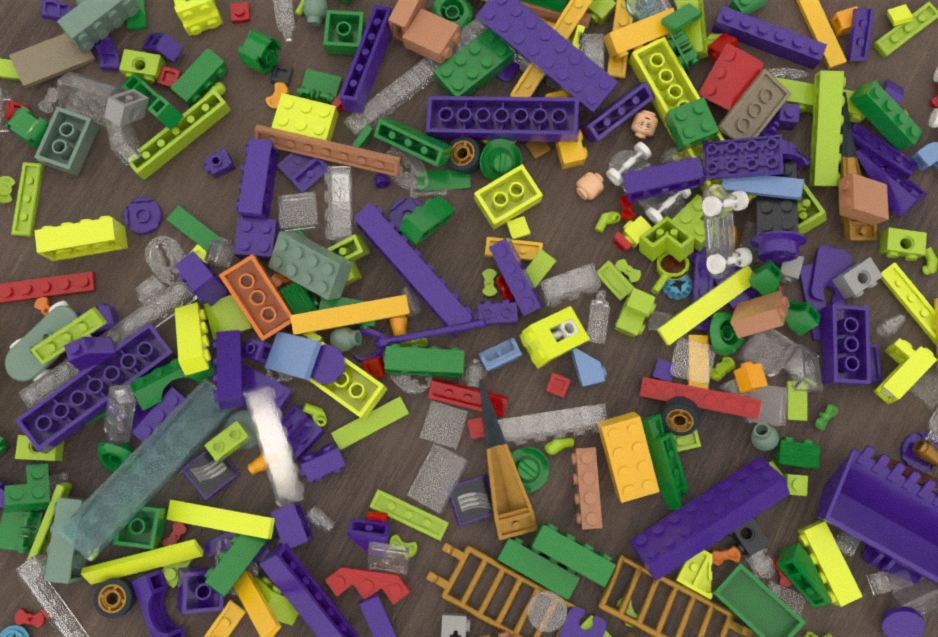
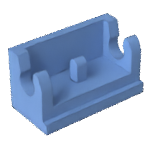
(500, 354)

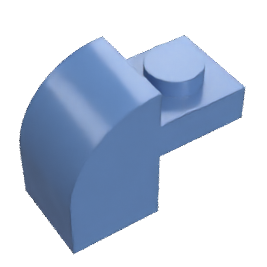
(926, 157)

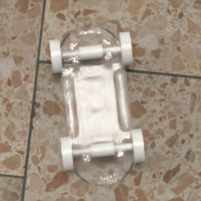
(655, 207)
(719, 230)

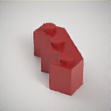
(368, 582)

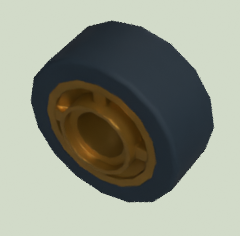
(471, 161)
(680, 407)
(103, 597)

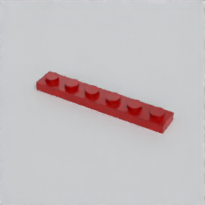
(47, 287)
(702, 397)

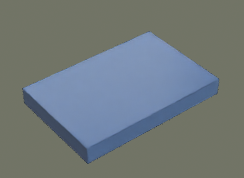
(293, 355)

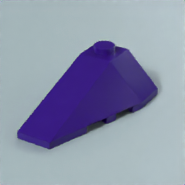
(901, 194)
(254, 379)

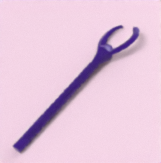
(382, 340)

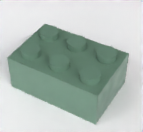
(67, 141)

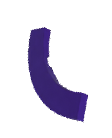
(105, 48)

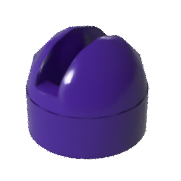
(382, 181)

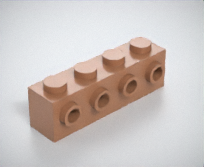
(587, 488)

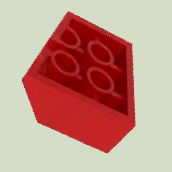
(730, 77)

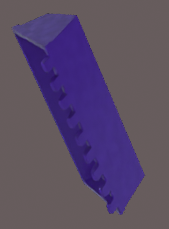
(884, 511)

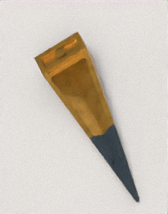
(853, 229)
(510, 503)

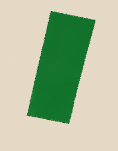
(446, 180)

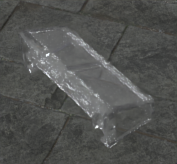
(47, 599)

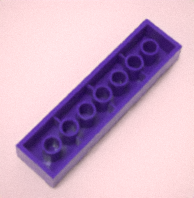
(548, 52)
(504, 118)
(411, 268)
(87, 393)
(709, 517)

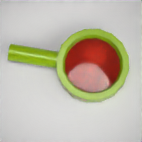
(669, 269)

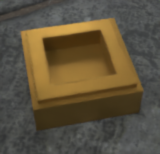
(537, 149)

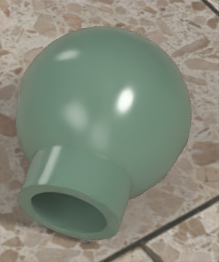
(315, 11)
(345, 338)
(764, 437)

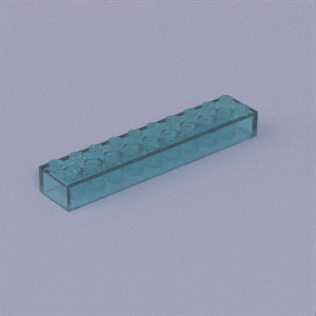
(144, 472)

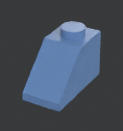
(587, 369)

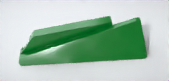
(665, 461)

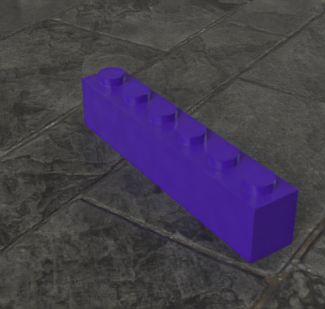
(769, 37)
(367, 60)
(305, 594)

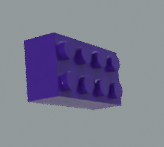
(258, 179)
(845, 345)

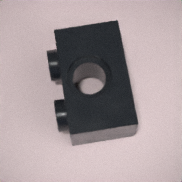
(753, 542)

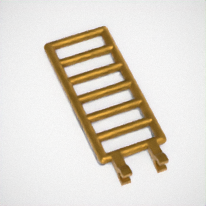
(503, 569)
(694, 596)

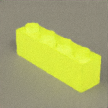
(191, 338)
(829, 563)

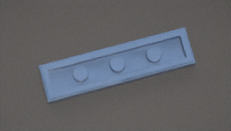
(766, 186)

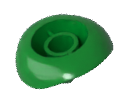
(456, 11)
(499, 158)
(723, 335)
(112, 455)
(532, 467)

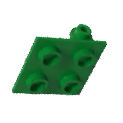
(686, 55)
(319, 86)
(19, 530)

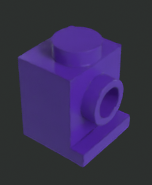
(223, 167)
(253, 350)

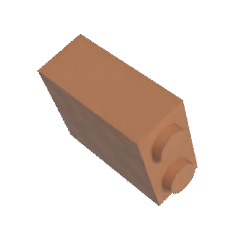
(403, 15)
(432, 36)
(863, 199)
(760, 314)

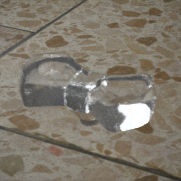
(47, 105)

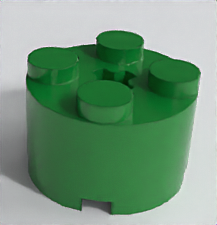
(260, 52)
(27, 126)

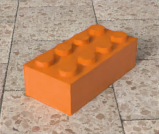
(257, 296)

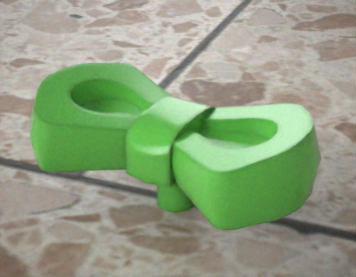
(830, 412)

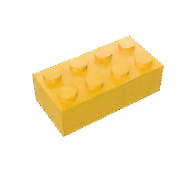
(628, 457)

